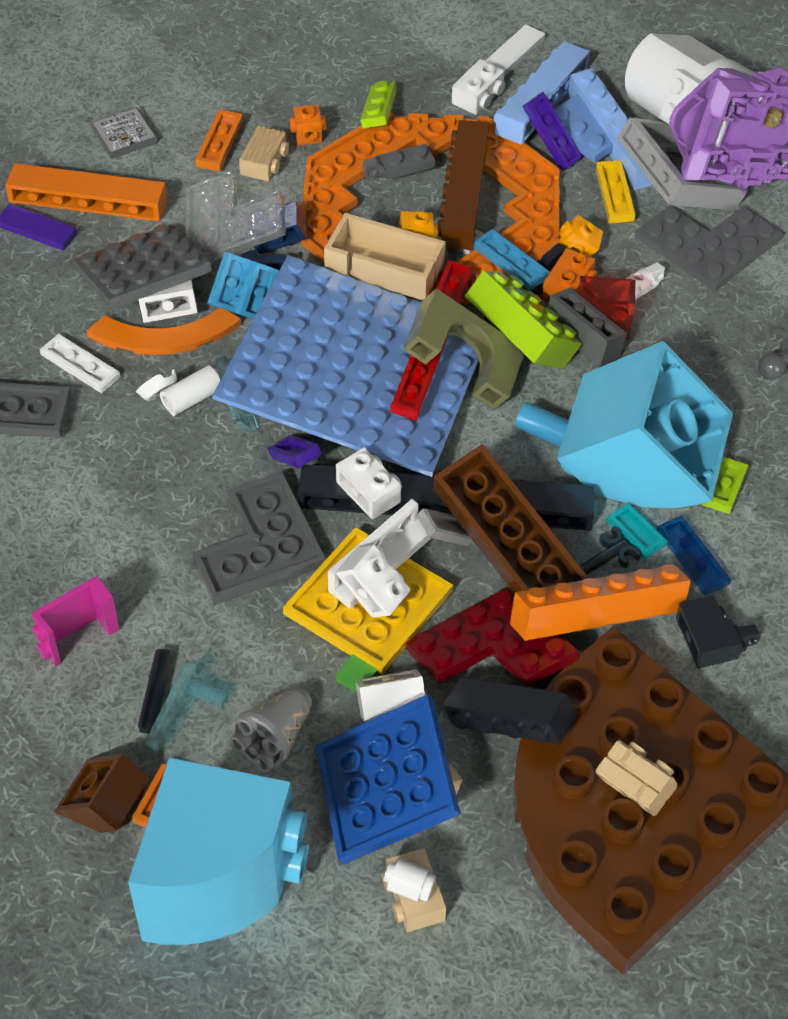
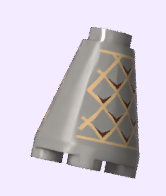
(271, 728)

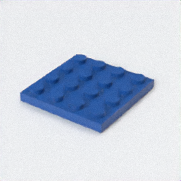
(387, 779)

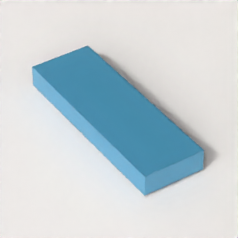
(511, 259)

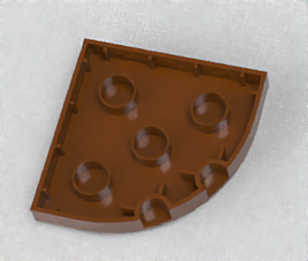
(603, 857)

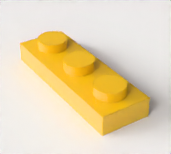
(615, 191)

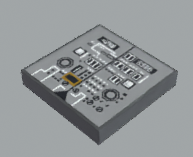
(123, 132)

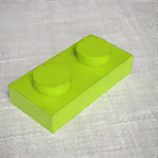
(728, 485)

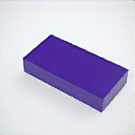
(294, 451)

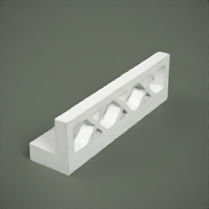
(398, 540)

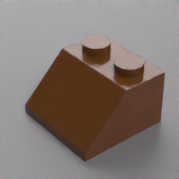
(103, 793)

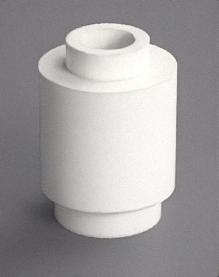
(409, 880)

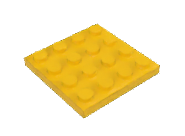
(354, 630)

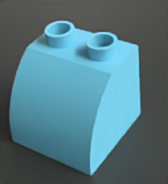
(646, 432)
(214, 853)

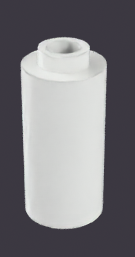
(190, 390)

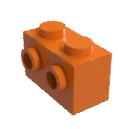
(567, 273)

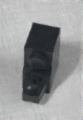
(710, 635)

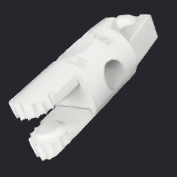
(647, 279)

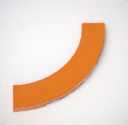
(164, 340)

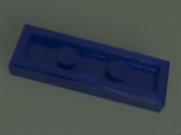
(694, 555)

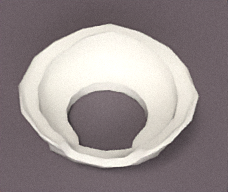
(151, 389)

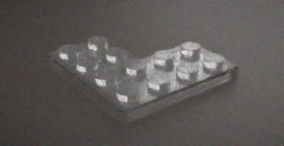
(220, 225)

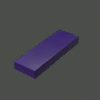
(552, 131)
(37, 227)

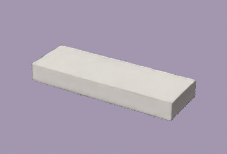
(516, 48)
(80, 363)

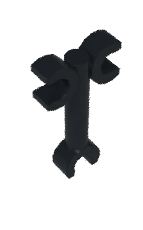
(615, 548)

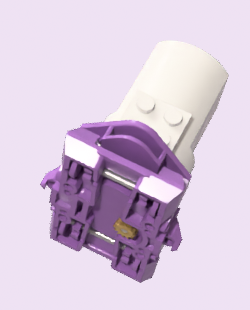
(720, 112)

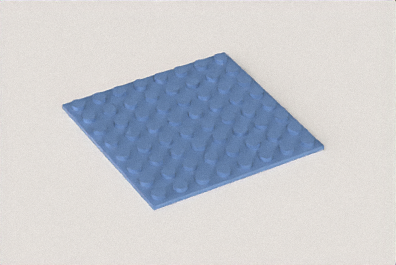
(331, 360)

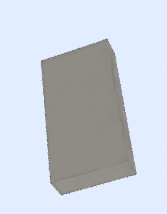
(443, 527)

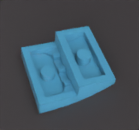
(241, 285)

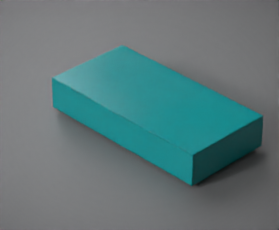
(637, 530)

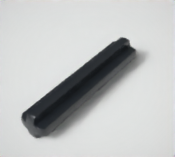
(155, 690)

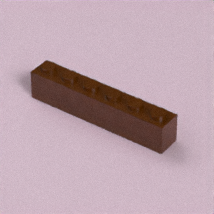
(464, 184)

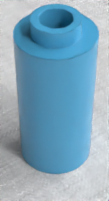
(541, 423)

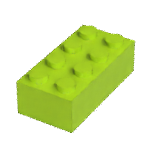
(524, 319)

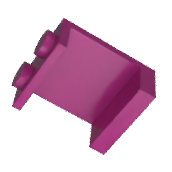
(71, 613)

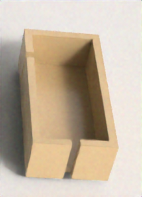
(385, 256)

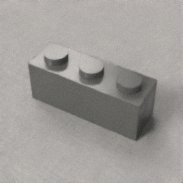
(598, 334)

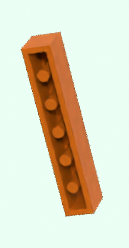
(86, 192)
(598, 602)

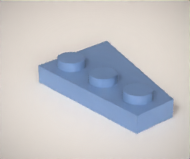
(584, 129)

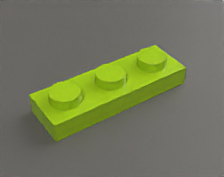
(378, 104)

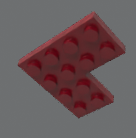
(486, 632)

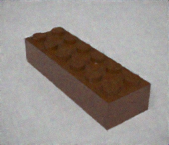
(504, 523)

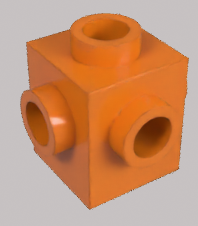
(306, 120)

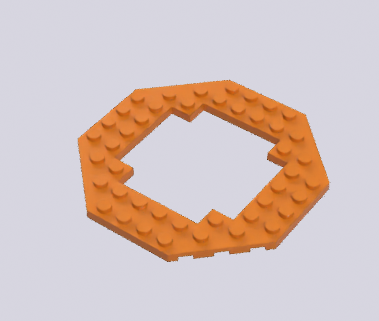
(511, 164)

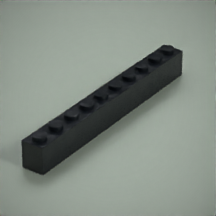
(557, 504)

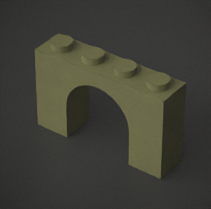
(496, 353)

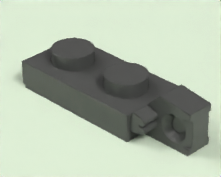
(399, 162)

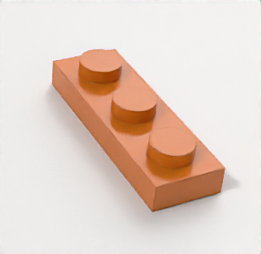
(219, 140)

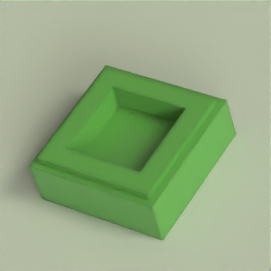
(354, 670)

